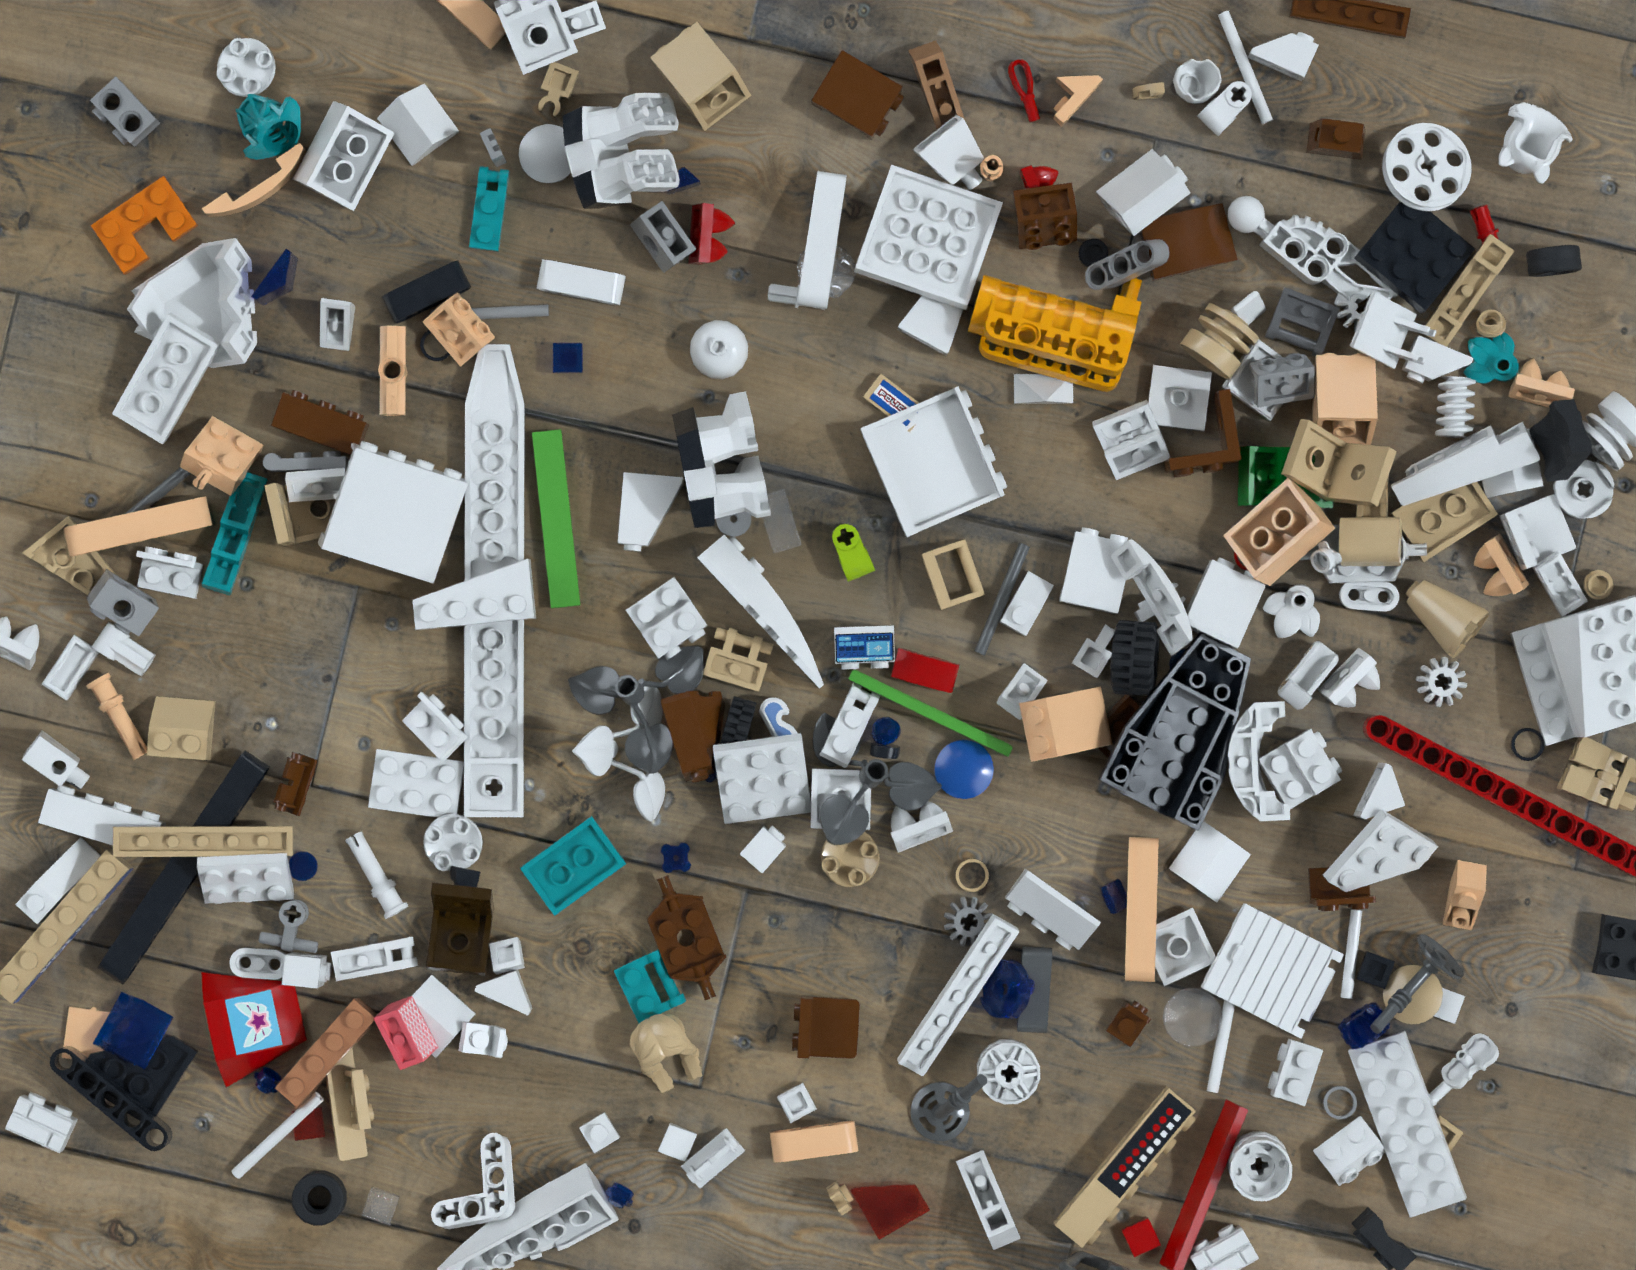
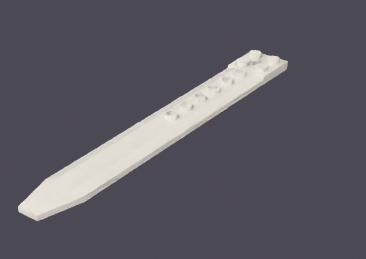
(492, 542)

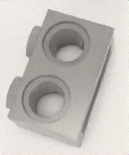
(127, 109)

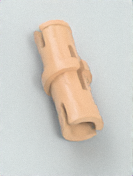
(988, 161)

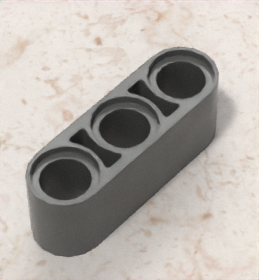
(1038, 966)

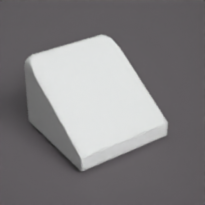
(1250, 307)
(677, 1142)

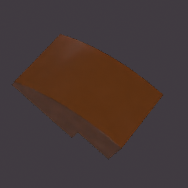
(1194, 238)

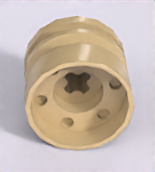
(1218, 342)

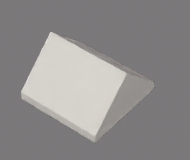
(417, 123)
(1380, 793)

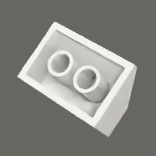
(343, 155)
(1051, 910)

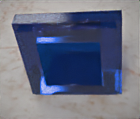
(687, 181)
(1114, 896)

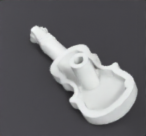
(1475, 1056)

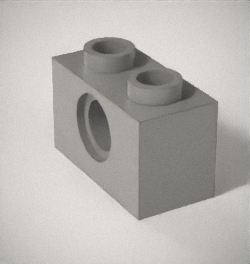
(662, 236)
(112, 589)

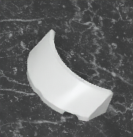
(1244, 765)

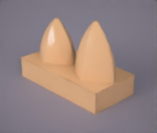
(1531, 388)
(1509, 577)

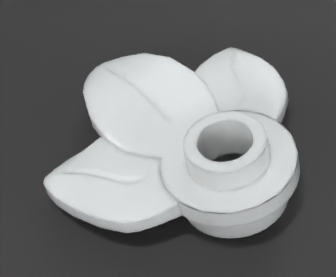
(1293, 616)

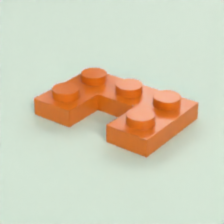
(152, 203)

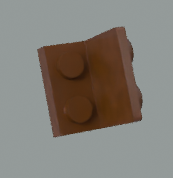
(1046, 216)
(1329, 897)

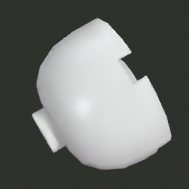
(719, 349)

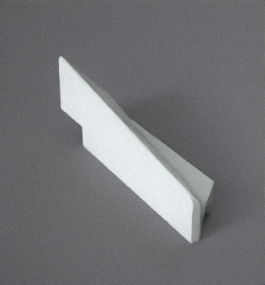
(1467, 462)

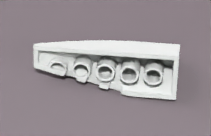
(759, 599)
(542, 1220)

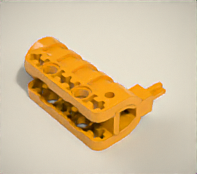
(1056, 331)

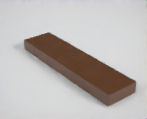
(1355, 14)

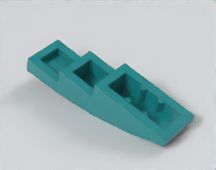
(234, 534)

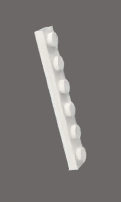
(958, 995)

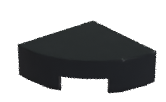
(464, 876)

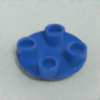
(964, 769)

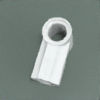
(120, 647)

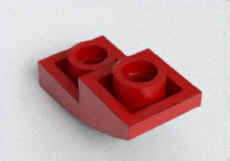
(925, 670)

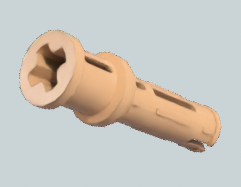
(112, 704)

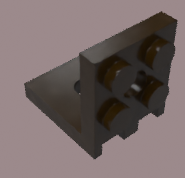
(464, 913)

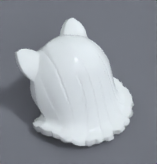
(1532, 141)

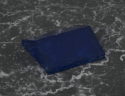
(278, 280)
(133, 1030)

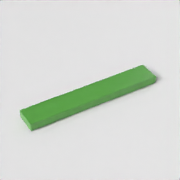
(556, 518)
(930, 712)

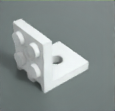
(518, 21)

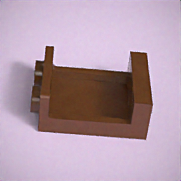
(858, 95)

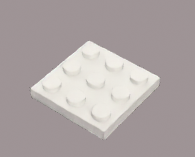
(762, 778)

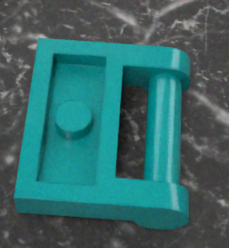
(640, 988)

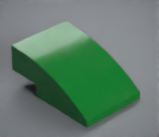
(1261, 474)

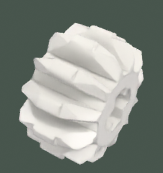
(1443, 671)

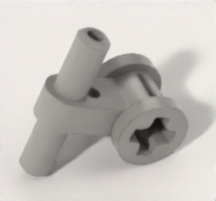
(288, 940)

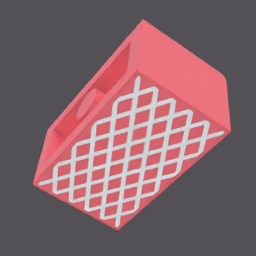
(405, 1032)

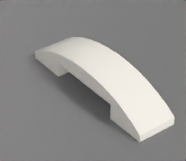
(1158, 592)

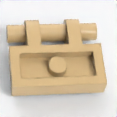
(737, 668)

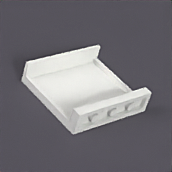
(936, 466)
(394, 512)

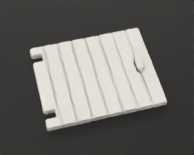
(1271, 970)

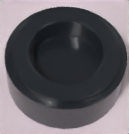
(1092, 252)
(885, 751)

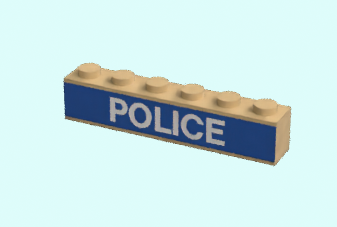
(62, 925)

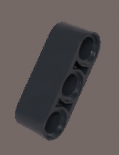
(426, 292)

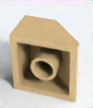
(181, 728)

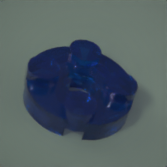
(1018, 992)

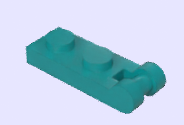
(489, 210)

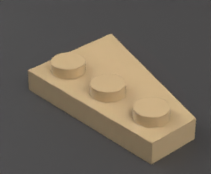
(52, 553)

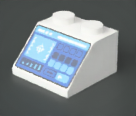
(864, 645)

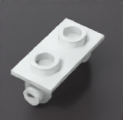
(712, 1158)

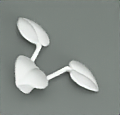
(599, 748)

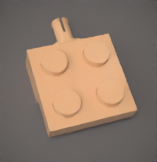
(220, 456)

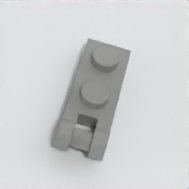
(305, 462)

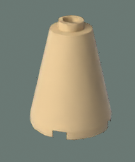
(1446, 615)

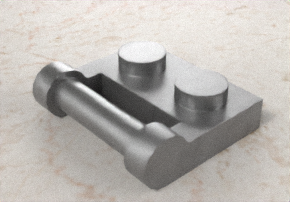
(1306, 313)

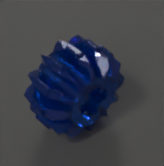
(1356, 1027)

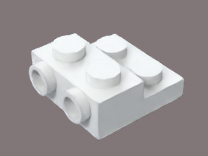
(667, 619)
(1300, 768)

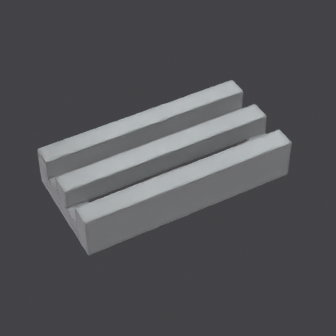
(493, 148)

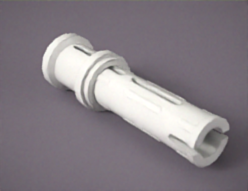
(383, 888)

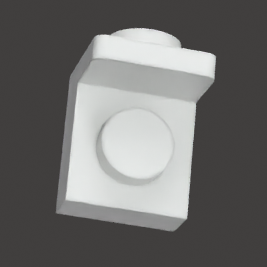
(483, 1039)

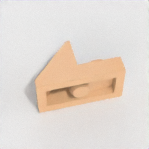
(1080, 89)

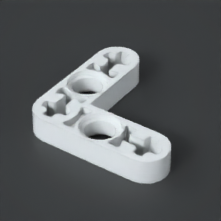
(488, 1199)

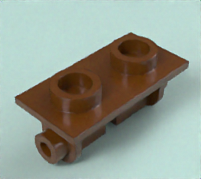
(299, 771)

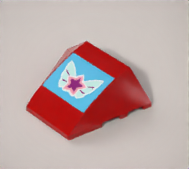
(250, 1022)

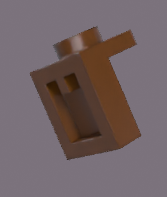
(1129, 1022)

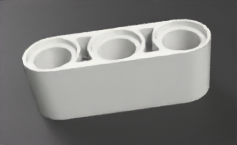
(581, 282)

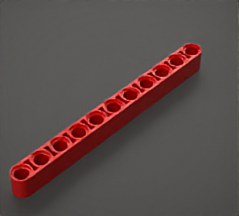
(1494, 793)

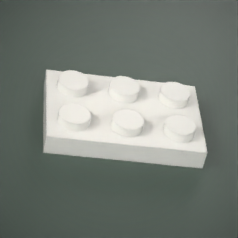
(415, 784)
(245, 878)

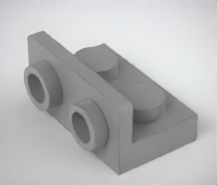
(1283, 379)

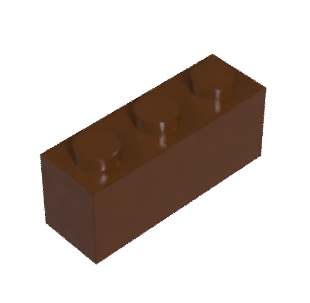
(319, 422)

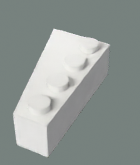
(489, 598)

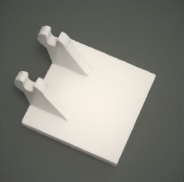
(1384, 331)

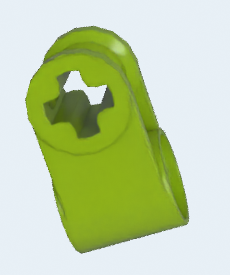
(852, 557)

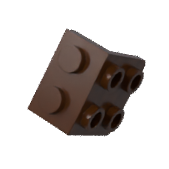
(826, 1027)

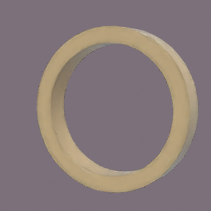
(972, 889)

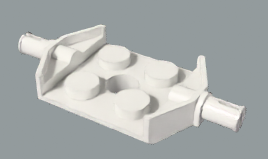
(1356, 574)

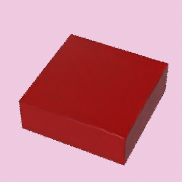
(1141, 1237)

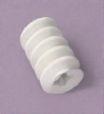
(1455, 407)

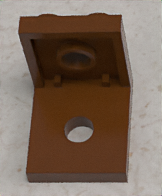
(1212, 461)

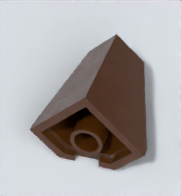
(694, 728)

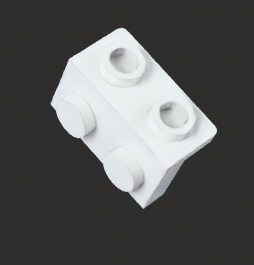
(1350, 1151)

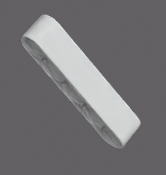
(822, 239)

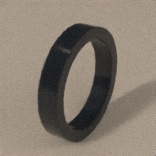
(424, 352)
(1542, 744)

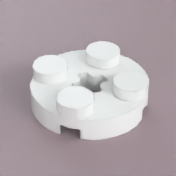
(1600, 491)

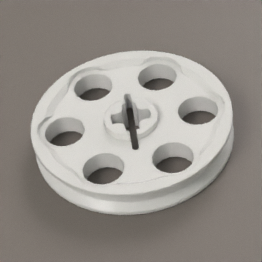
(1420, 177)

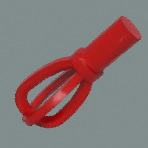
(1026, 98)

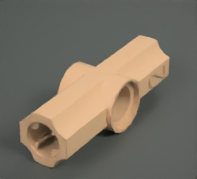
(392, 351)

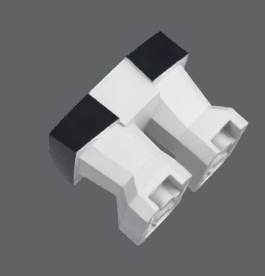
(600, 155)
(709, 441)

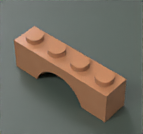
(327, 1052)

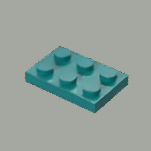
(573, 865)

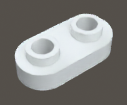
(1368, 596)
(260, 963)

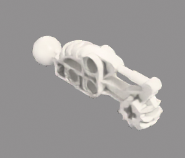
(1311, 239)

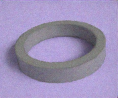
(1340, 1088)

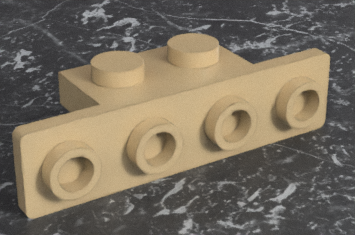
(349, 1108)

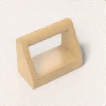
(936, 578)

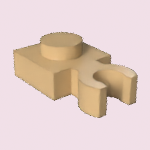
(558, 83)
(841, 1197)

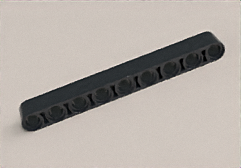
(180, 871)

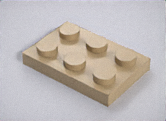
(1445, 517)

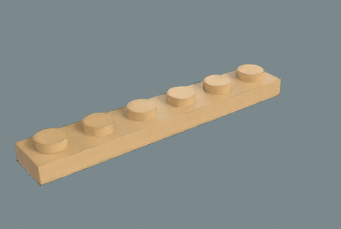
(201, 841)

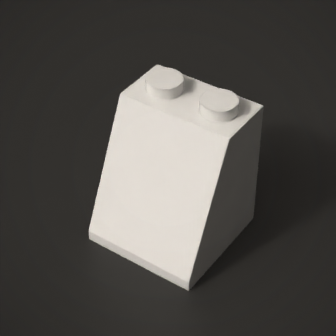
(1224, 602)

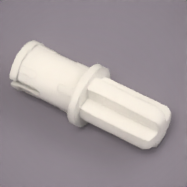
(785, 294)

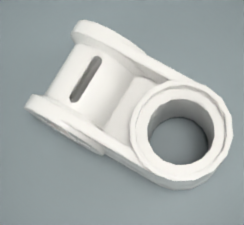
(1223, 110)

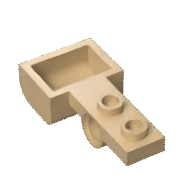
(1371, 535)

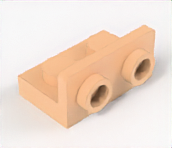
(458, 329)

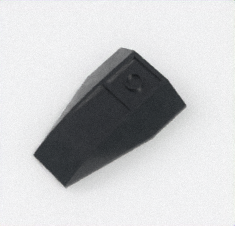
(1180, 736)

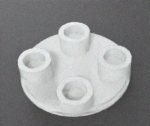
(246, 67)
(544, 154)
(452, 842)

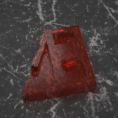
(890, 1206)

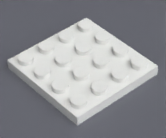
(928, 237)

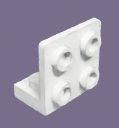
(1537, 531)
(168, 574)

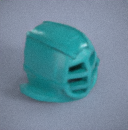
(260, 117)

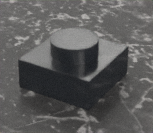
(1375, 970)

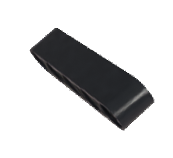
(96, 1096)

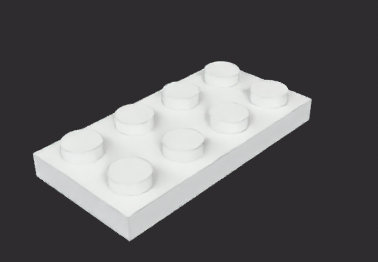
(166, 378)

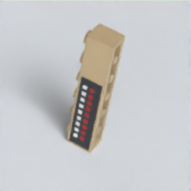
(1124, 1167)

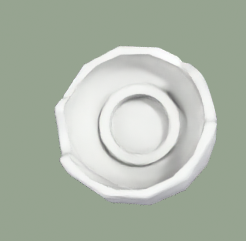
(1197, 80)

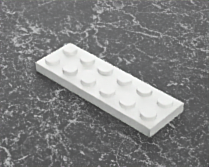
(1407, 1124)

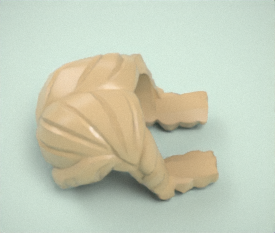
(660, 1038)

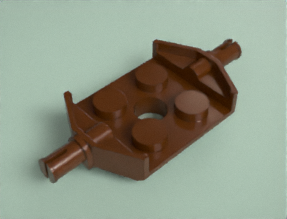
(703, 955)

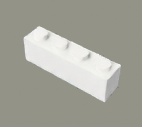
(89, 815)

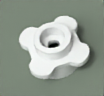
(1325, 559)

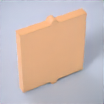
(82, 1029)

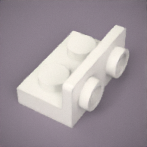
(434, 728)
(1295, 1071)

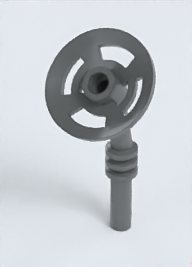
(1436, 960)
(955, 1105)

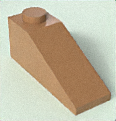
(935, 82)

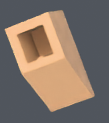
(1465, 894)

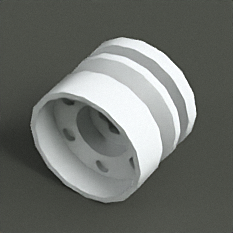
(1614, 431)
(997, 1058)
(1275, 1173)

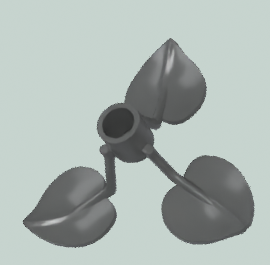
(600, 686)
(845, 820)

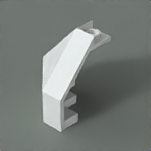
(206, 291)

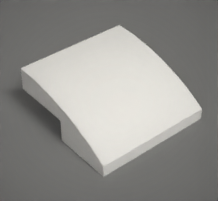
(1131, 439)

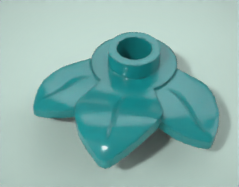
(1487, 357)

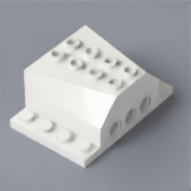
(1581, 670)

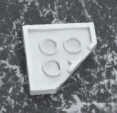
(1379, 853)

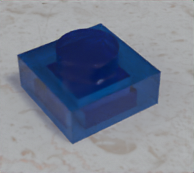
(567, 357)

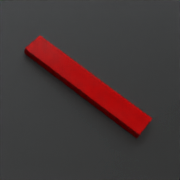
(1203, 1186)

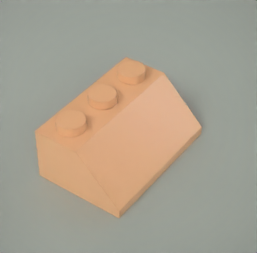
(1278, 532)

